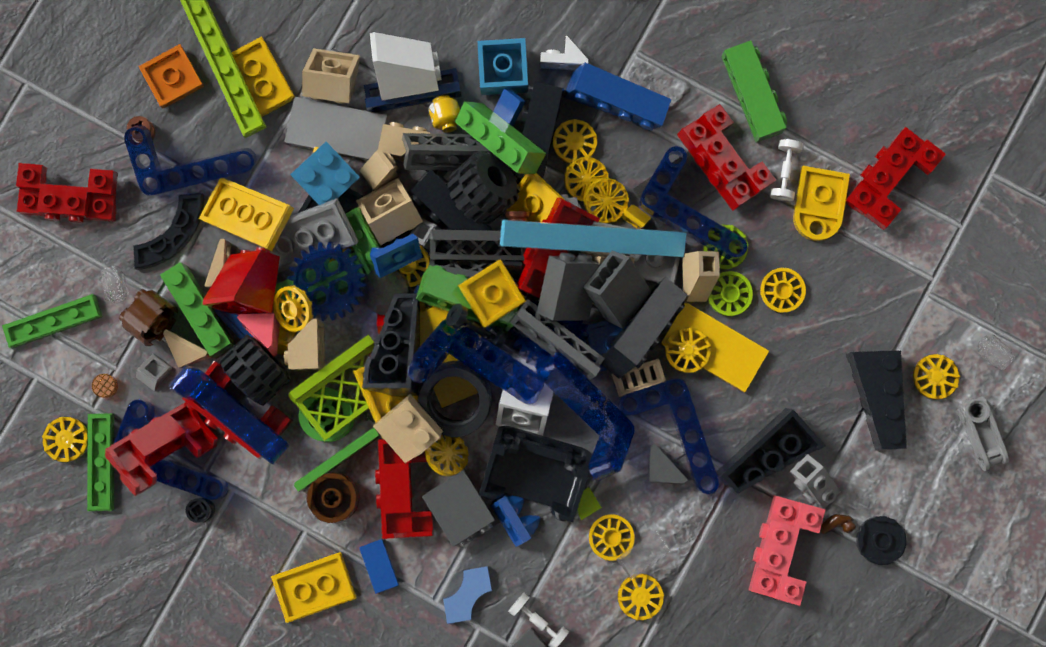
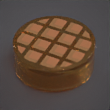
(104, 385)

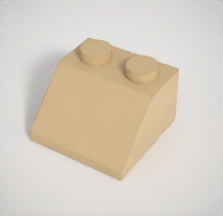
(330, 76)
(389, 211)
(307, 349)
(408, 429)

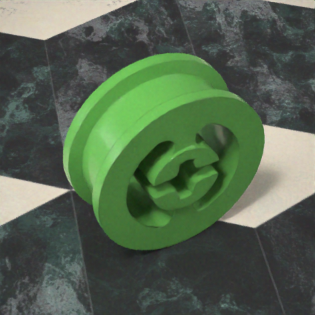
(348, 409)

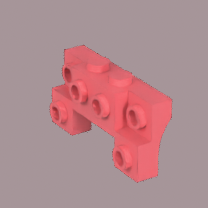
(777, 549)

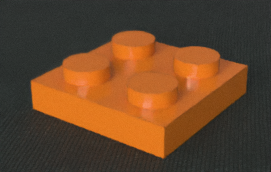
(171, 76)

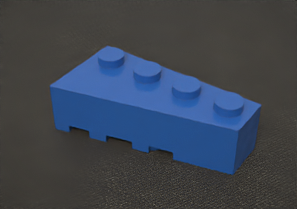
(617, 96)

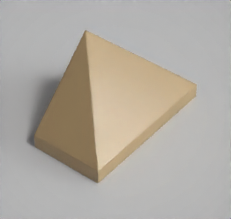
(184, 350)

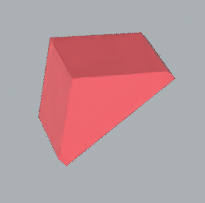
(263, 328)

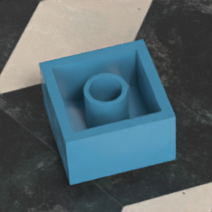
(502, 66)
(324, 175)

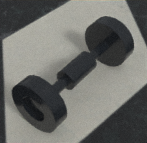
(457, 316)

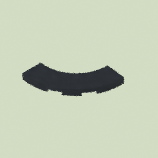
(175, 237)

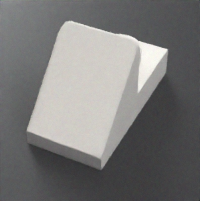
(569, 61)

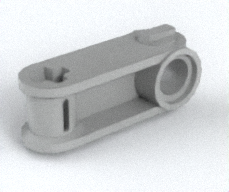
(983, 433)

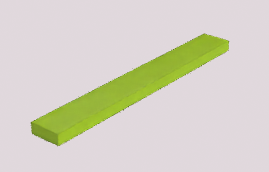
(224, 66)

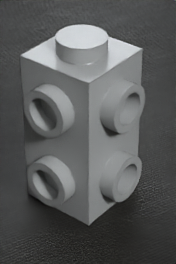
(814, 482)

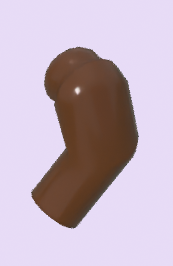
(838, 520)

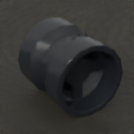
(205, 510)

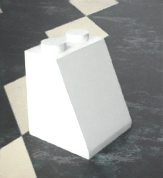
(404, 66)
(521, 415)

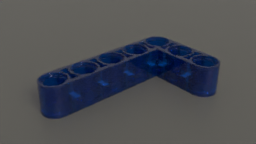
(185, 169)
(685, 212)
(476, 359)
(197, 386)
(595, 409)
(681, 426)
(181, 471)

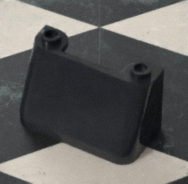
(537, 471)

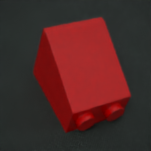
(245, 283)

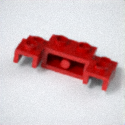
(721, 161)
(892, 164)
(70, 202)
(537, 258)
(273, 417)
(154, 442)
(396, 496)

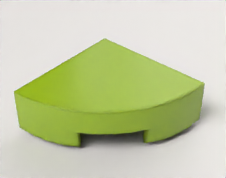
(588, 504)

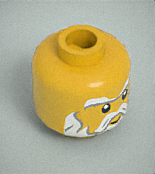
(444, 113)

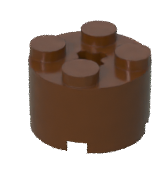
(148, 316)
(322, 506)

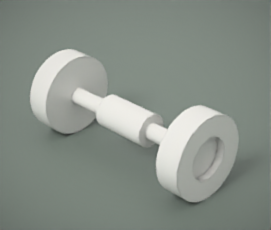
(790, 147)
(538, 621)

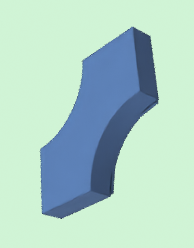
(459, 605)

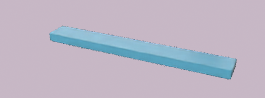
(592, 238)

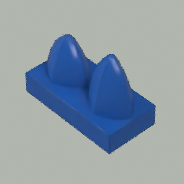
(395, 255)
(517, 528)

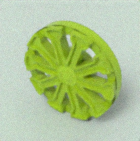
(731, 293)

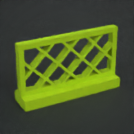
(327, 375)

